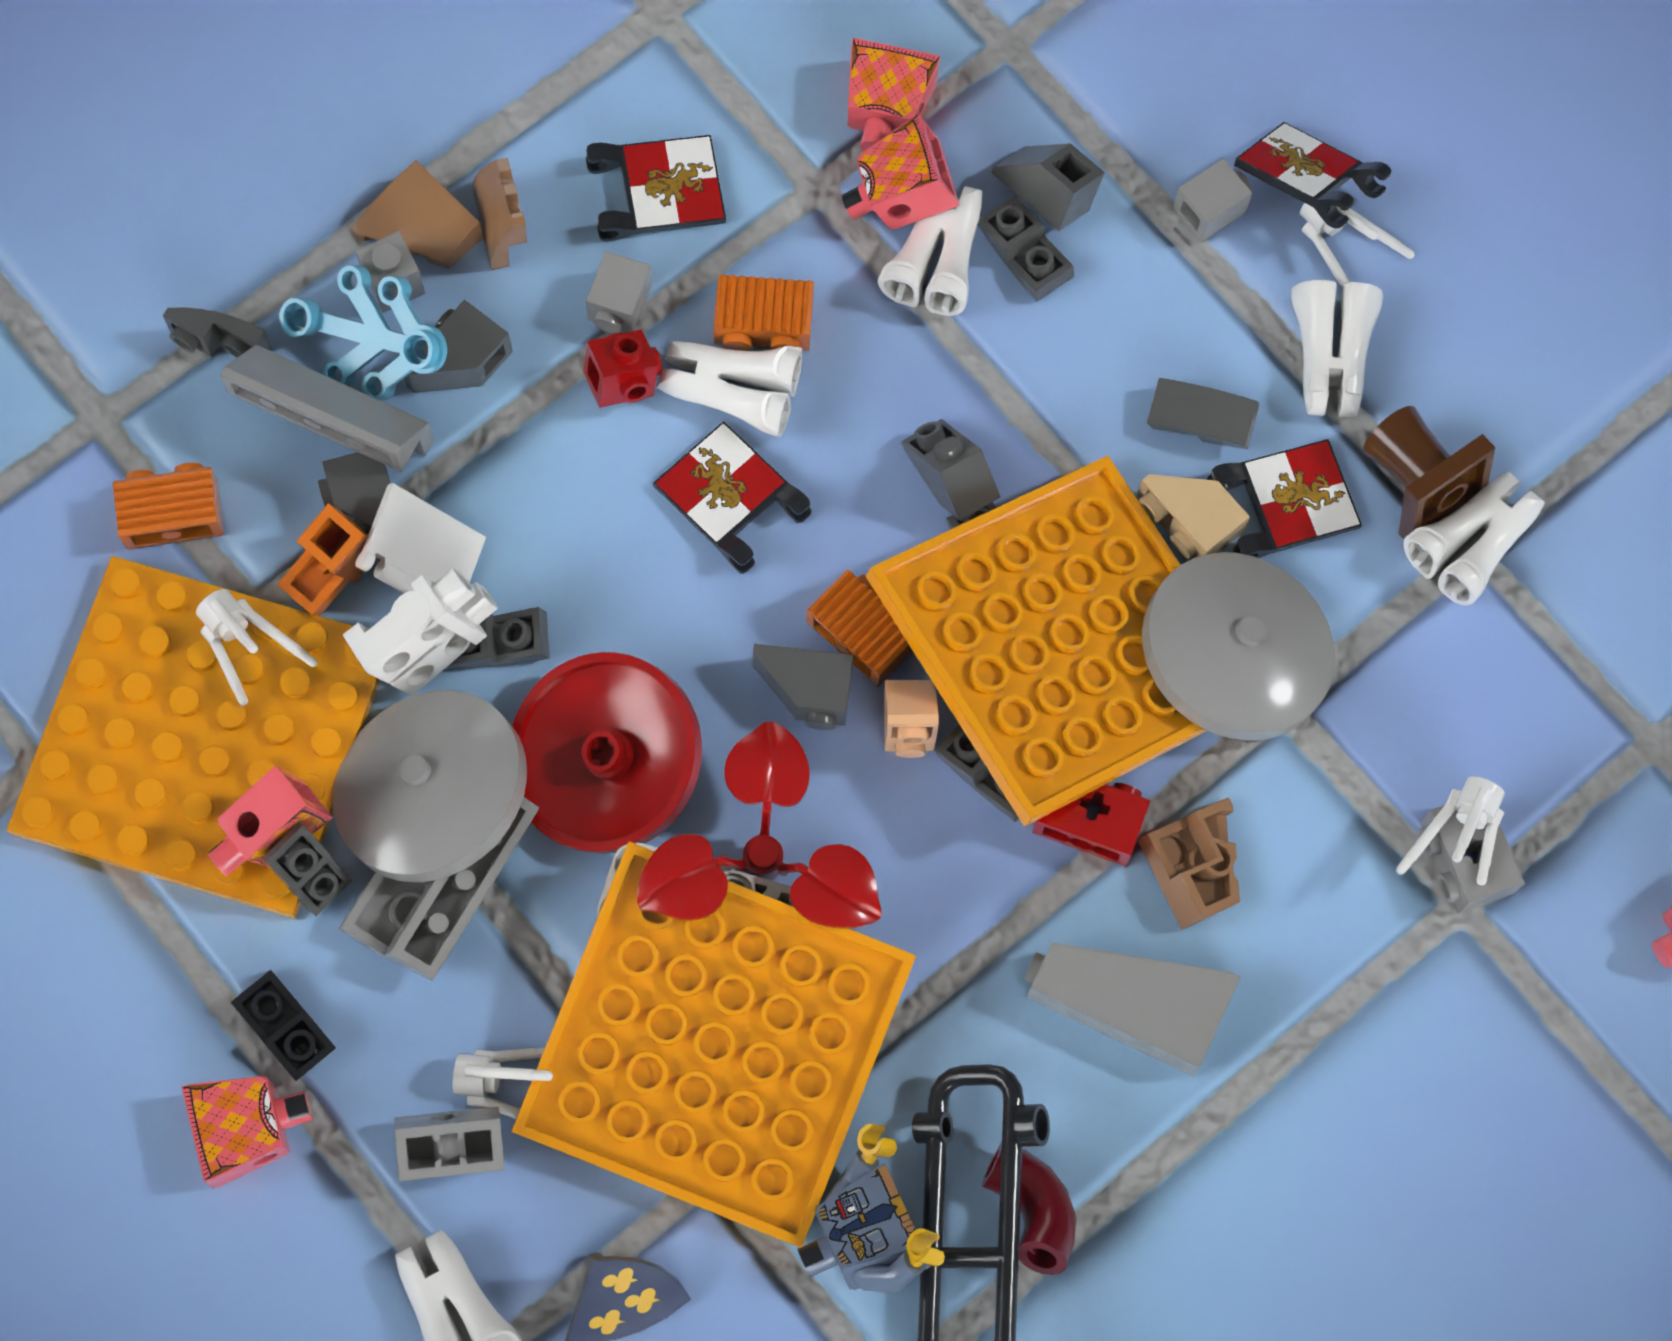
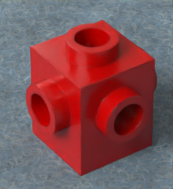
(621, 368)

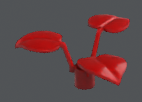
(765, 768)

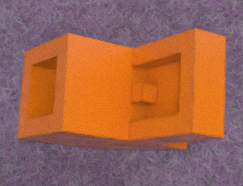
(328, 561)

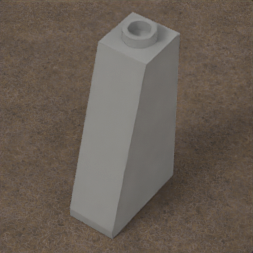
(1139, 1001)

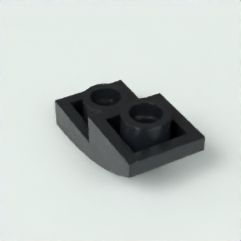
(283, 1025)

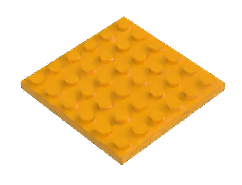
(1039, 635)
(159, 747)
(716, 1052)

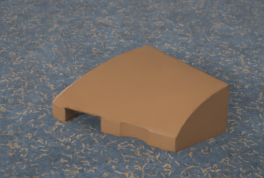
(498, 211)
(425, 216)
(1195, 863)

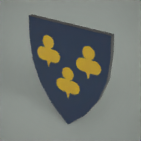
(623, 1298)

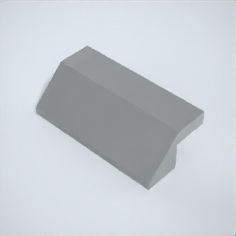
(327, 407)
(423, 920)

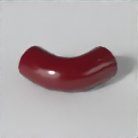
(1046, 1213)

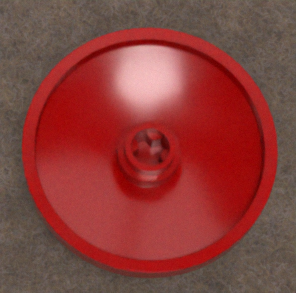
(608, 751)

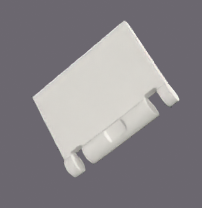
(417, 541)

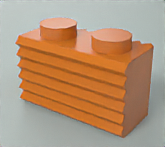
(763, 312)
(167, 506)
(859, 626)

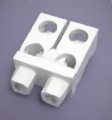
(423, 631)

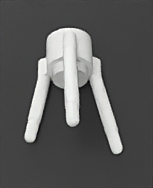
(1316, 226)
(227, 620)
(1476, 807)
(481, 1074)

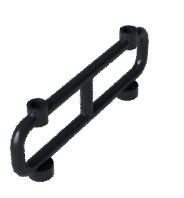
(1021, 1127)

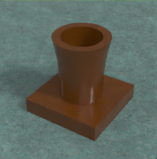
(1431, 477)

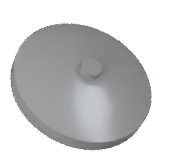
(1238, 646)
(430, 786)

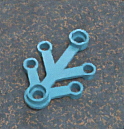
(372, 333)

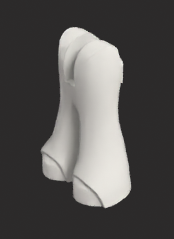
(948, 288)
(1315, 309)
(768, 369)
(1434, 544)
(451, 1282)

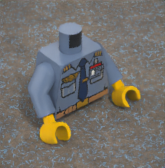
(869, 1225)

